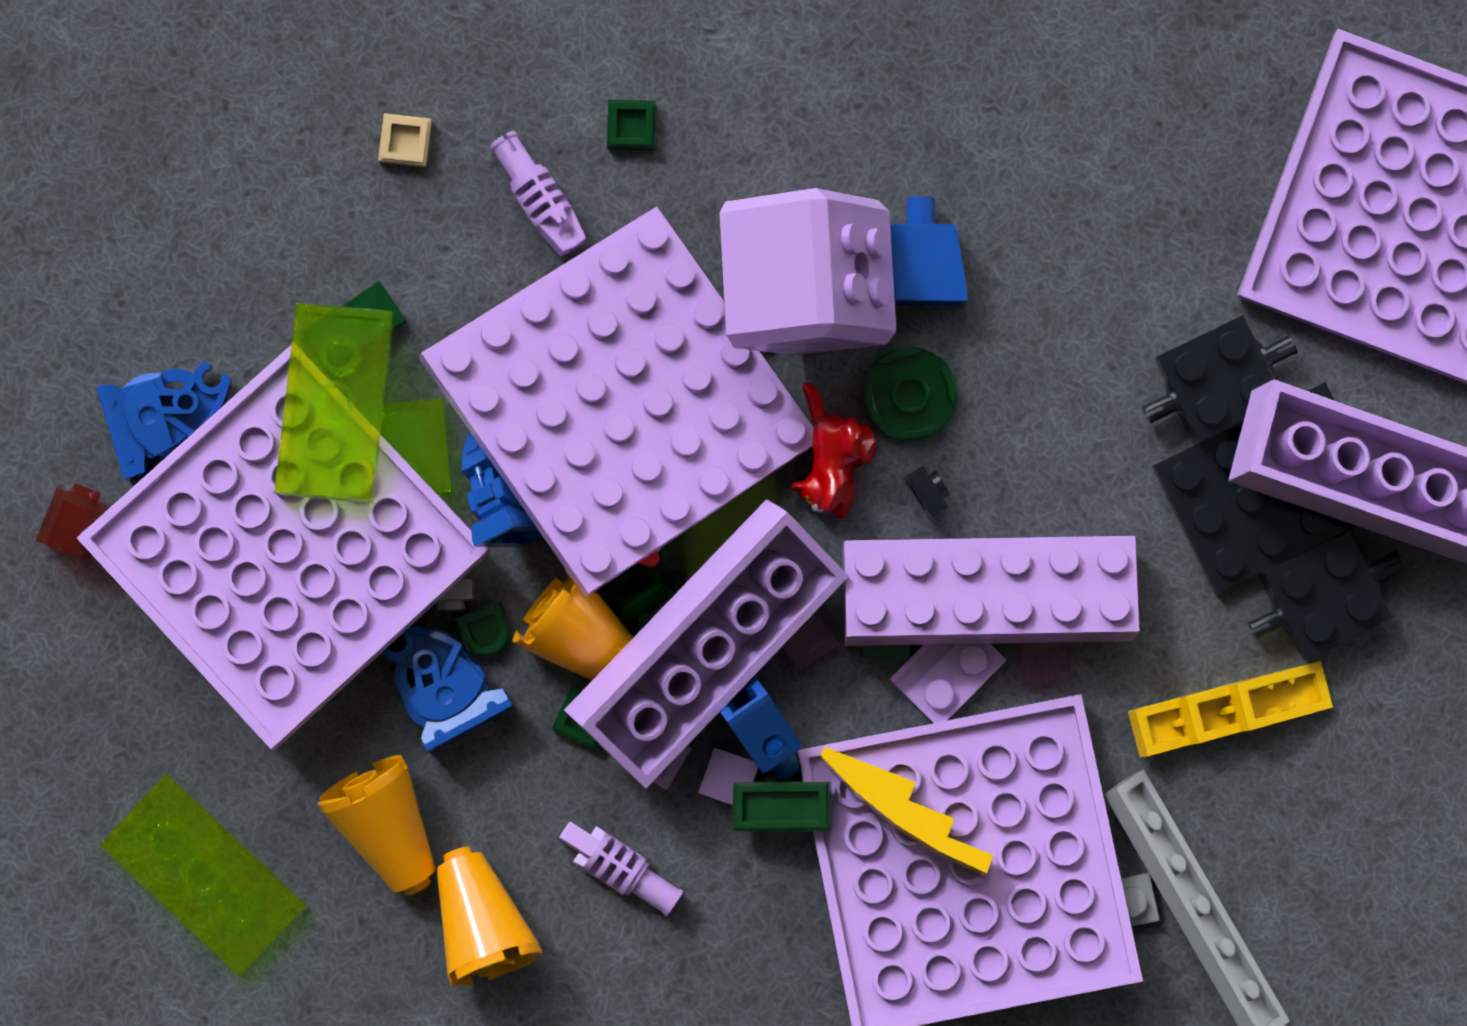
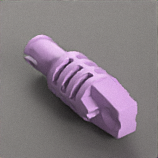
(539, 196)
(619, 867)

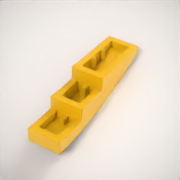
(1230, 709)
(890, 798)

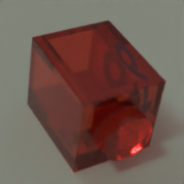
(68, 517)

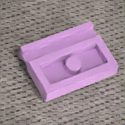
(946, 676)

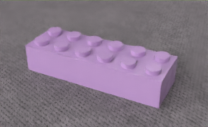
(1354, 468)
(990, 590)
(706, 642)

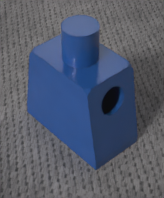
(926, 259)
(763, 730)

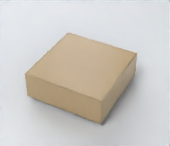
(405, 140)

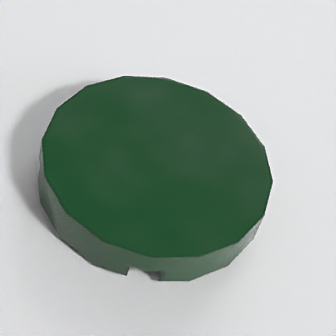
(896, 403)

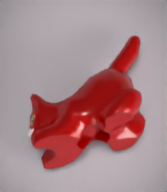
(837, 450)

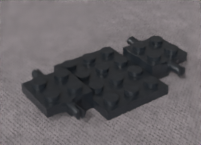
(1304, 559)

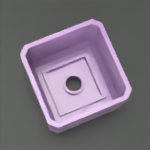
(807, 272)

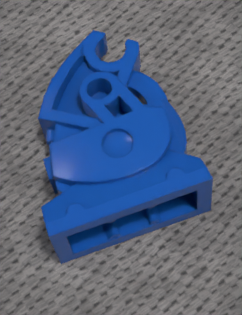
(154, 420)
(492, 502)
(449, 687)

